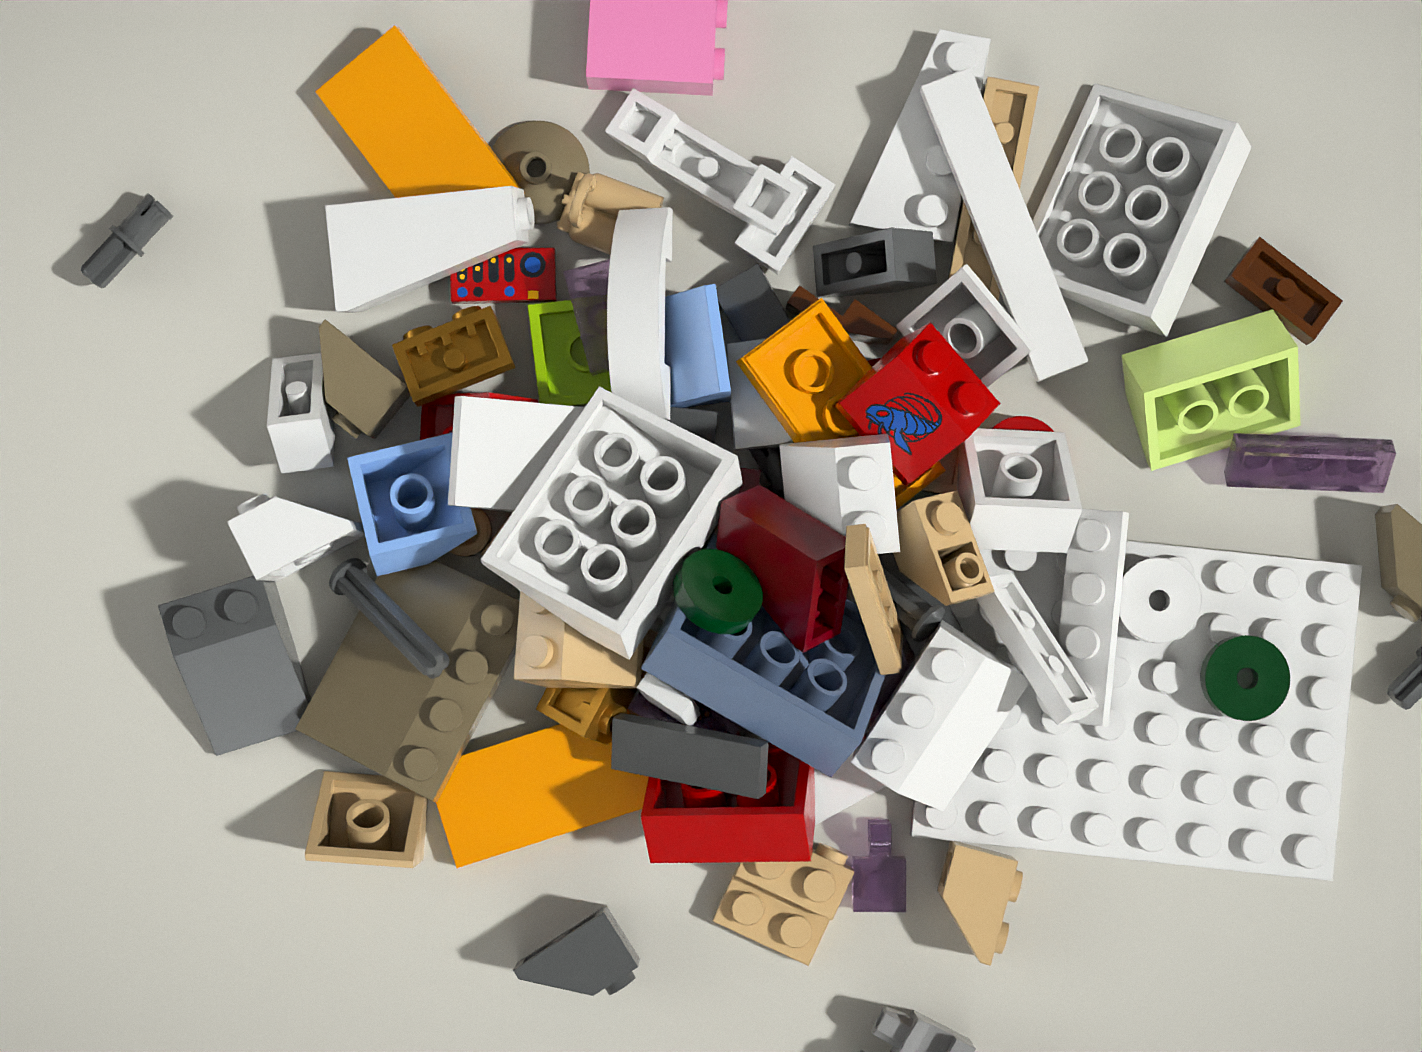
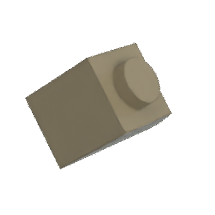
(358, 385)
(1400, 559)

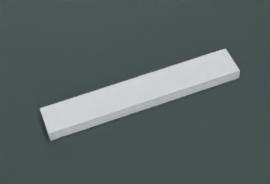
(1003, 223)

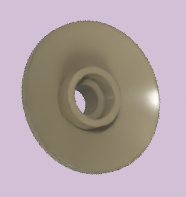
(554, 147)

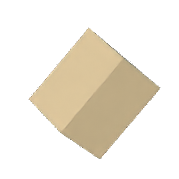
(367, 822)

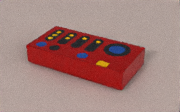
(510, 277)

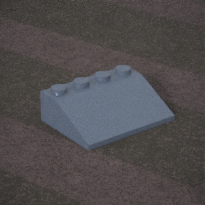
(796, 700)

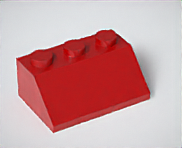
(720, 827)

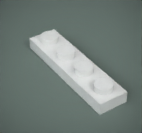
(1093, 603)

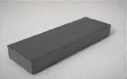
(689, 755)

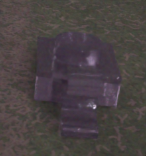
(879, 877)

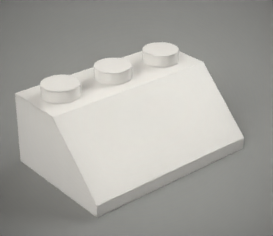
(939, 718)

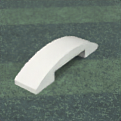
(704, 165)
(638, 308)

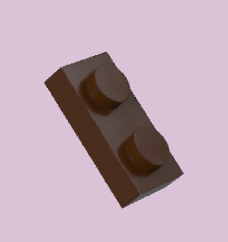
(1278, 284)

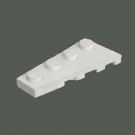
(913, 178)

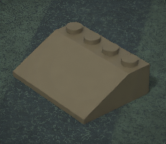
(391, 714)

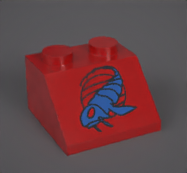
(919, 398)

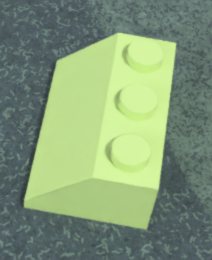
(1213, 384)

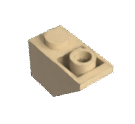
(941, 549)
(976, 893)

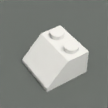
(844, 484)
(1019, 490)
(288, 536)

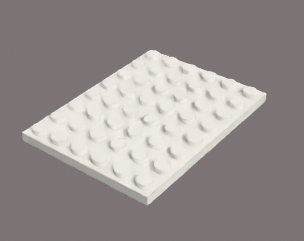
(1169, 769)

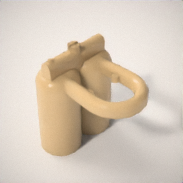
(594, 207)

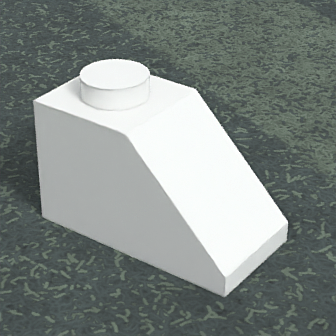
(299, 414)

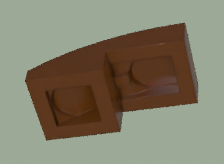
(857, 321)

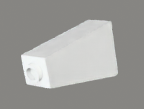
(411, 241)

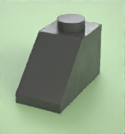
(875, 263)
(584, 958)

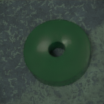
(698, 589)
(1269, 682)

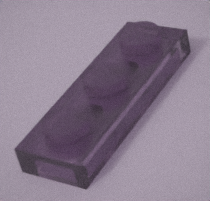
(1309, 463)

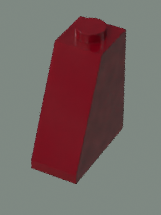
(794, 561)

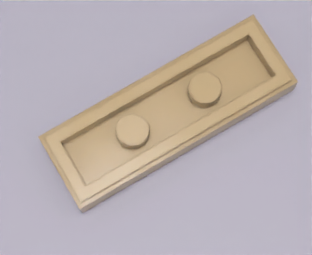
(873, 598)

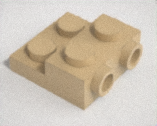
(786, 901)

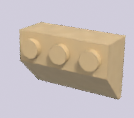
(561, 657)

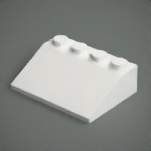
(1137, 204)
(614, 520)

